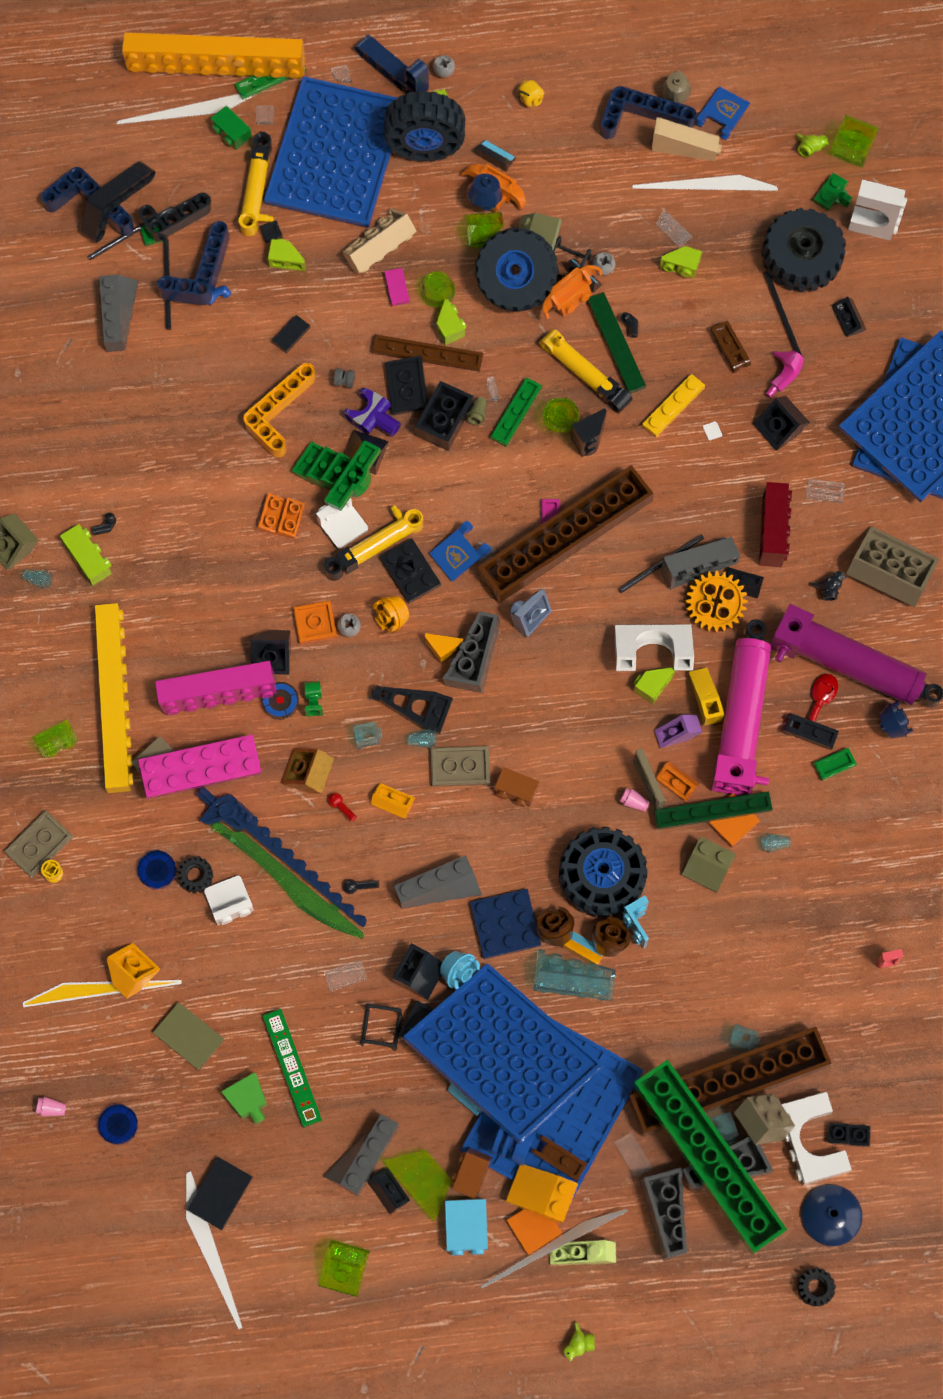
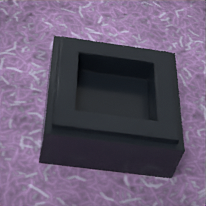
(271, 231)

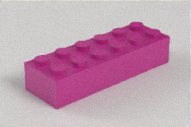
(216, 688)
(199, 767)

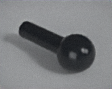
(351, 886)

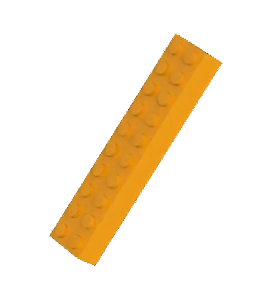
(214, 55)

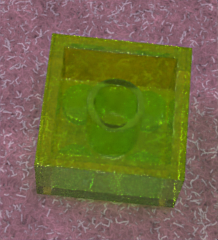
(854, 141)

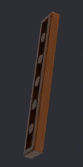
(430, 352)

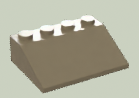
(892, 566)

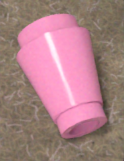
(634, 800)
(50, 1107)

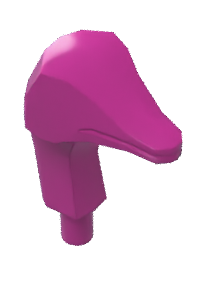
(792, 366)

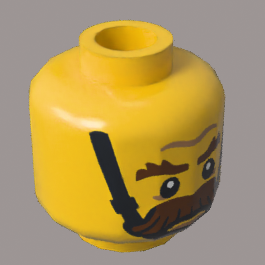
(530, 93)

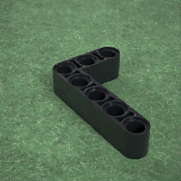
(112, 195)

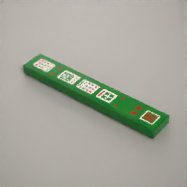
(292, 1068)

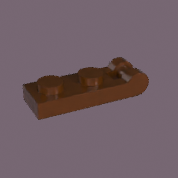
(730, 346)

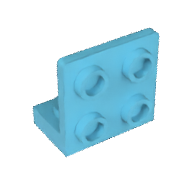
(631, 914)

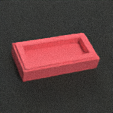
(889, 958)

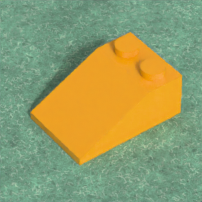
(542, 1193)

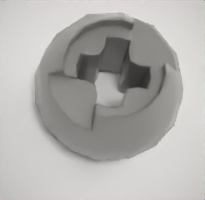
(447, 62)
(605, 257)
(350, 631)

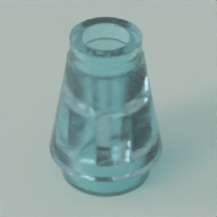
(40, 578)
(423, 739)
(774, 842)

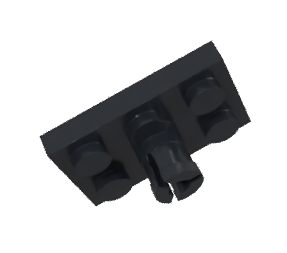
(410, 571)

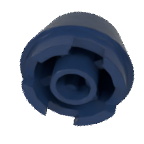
(484, 191)
(894, 721)

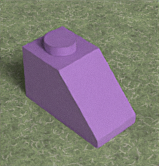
(678, 730)

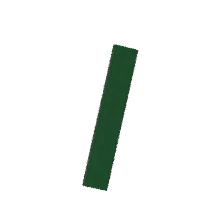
(616, 343)
(713, 810)

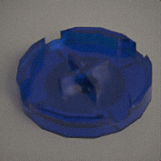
(156, 869)
(118, 1124)

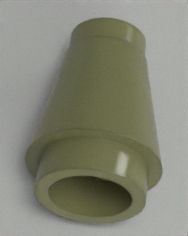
(477, 412)

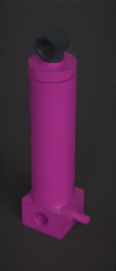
(851, 658)

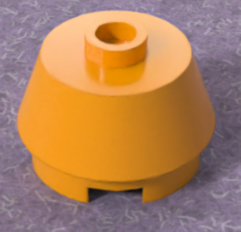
(391, 613)

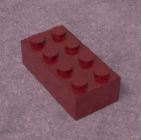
(775, 524)

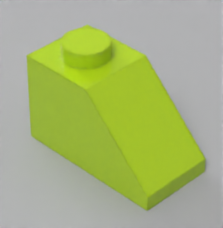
(285, 256)
(653, 683)

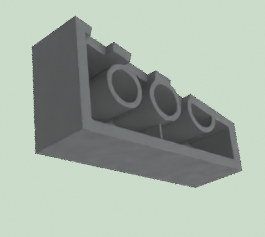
(698, 561)
(473, 660)
(750, 1156)
(665, 1207)

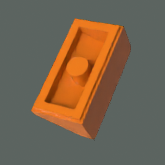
(677, 781)

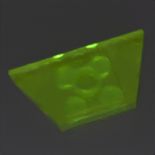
(422, 1180)

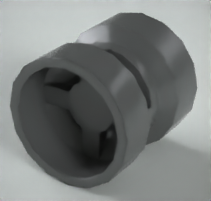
(344, 378)

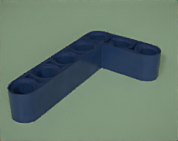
(407, 79)
(642, 109)
(80, 186)
(206, 275)

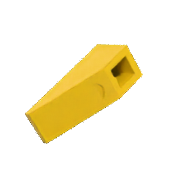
(706, 696)

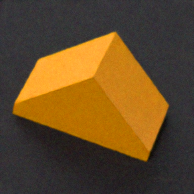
(443, 646)

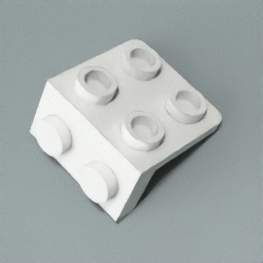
(342, 525)
(229, 900)

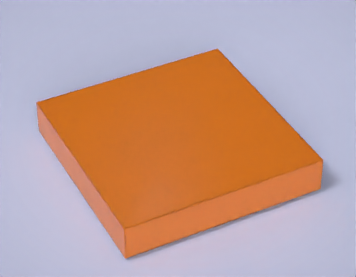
(315, 622)
(735, 828)
(533, 1230)

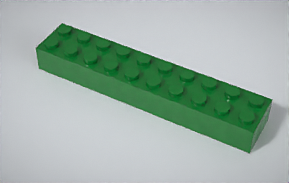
(710, 1157)

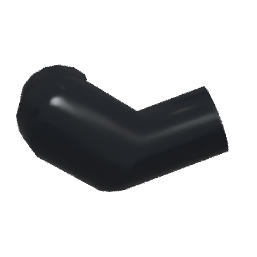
(631, 322)
(107, 526)

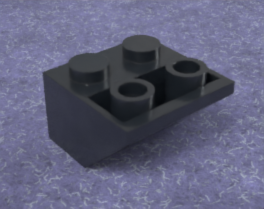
(418, 972)

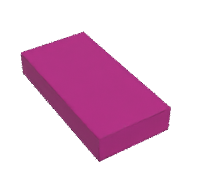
(397, 287)
(549, 508)

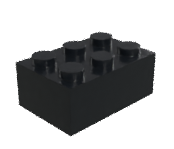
(444, 415)

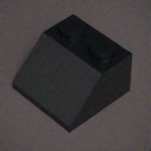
(781, 422)
(588, 433)

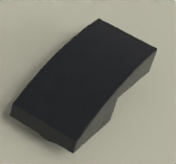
(849, 1135)

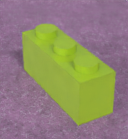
(86, 554)

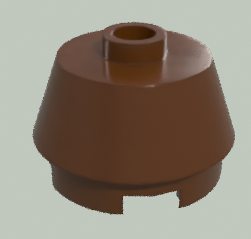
(555, 926)
(610, 937)

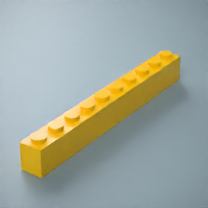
(112, 698)

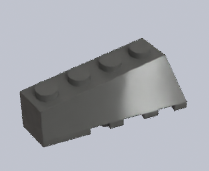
(117, 305)
(438, 885)
(361, 1160)

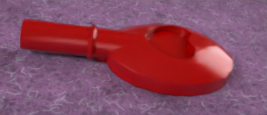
(823, 693)

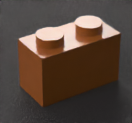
(516, 787)
(472, 1172)

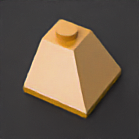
(131, 970)

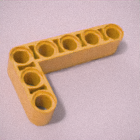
(276, 407)

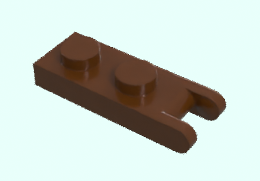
(560, 1159)

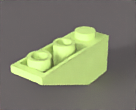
(584, 1253)

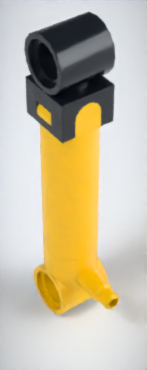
(259, 163)
(606, 388)
(350, 558)

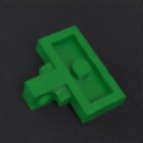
(833, 192)

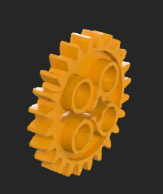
(733, 606)

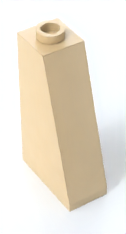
(684, 141)

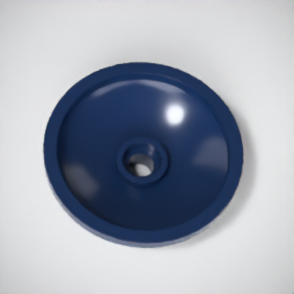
(824, 1227)

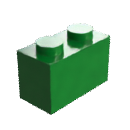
(230, 127)

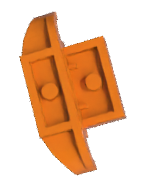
(508, 185)
(571, 290)

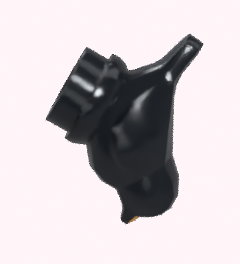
(830, 586)

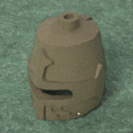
(676, 87)

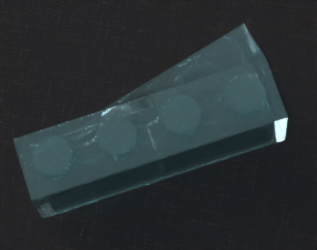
(573, 977)

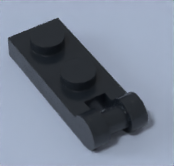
(810, 731)

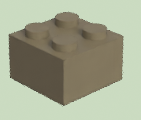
(764, 1119)

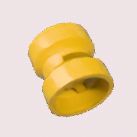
(53, 875)

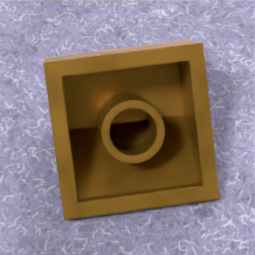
(308, 770)

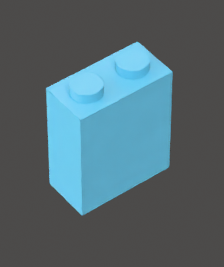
(466, 1227)

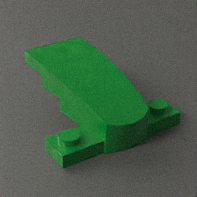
(337, 471)

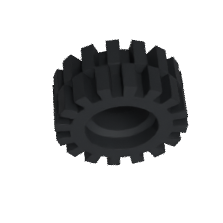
(192, 863)
(825, 1278)

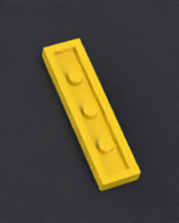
(673, 405)

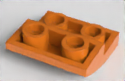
(280, 516)

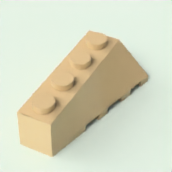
(379, 240)

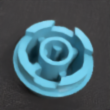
(458, 968)

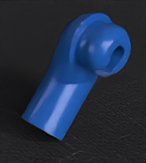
(222, 290)

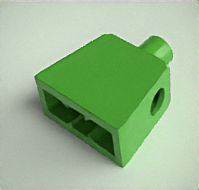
(247, 1098)

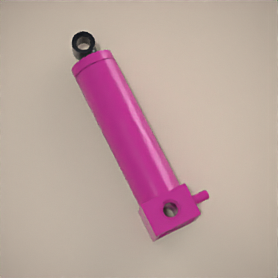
(743, 715)

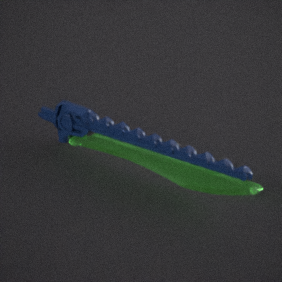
(240, 819)

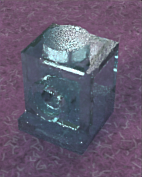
(362, 730)
(737, 1042)
(726, 1127)

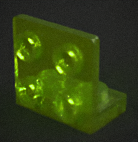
(56, 739)

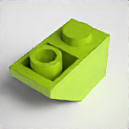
(682, 261)
(449, 325)

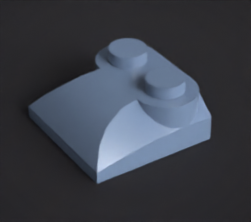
(531, 612)

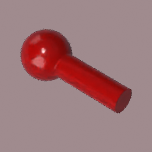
(336, 801)

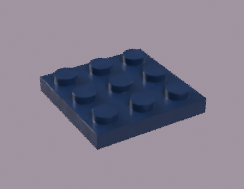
(505, 924)

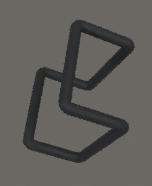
(587, 256)
(363, 1040)

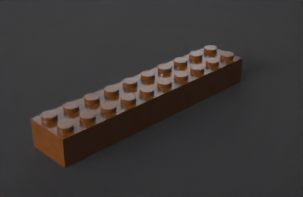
(565, 534)
(746, 1075)

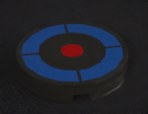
(283, 703)

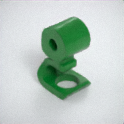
(313, 693)

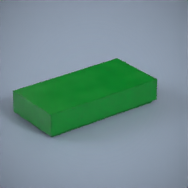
(835, 764)

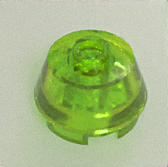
(437, 288)
(560, 415)

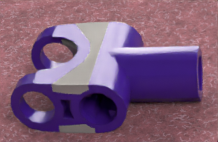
(373, 414)

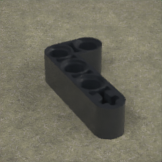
(198, 206)

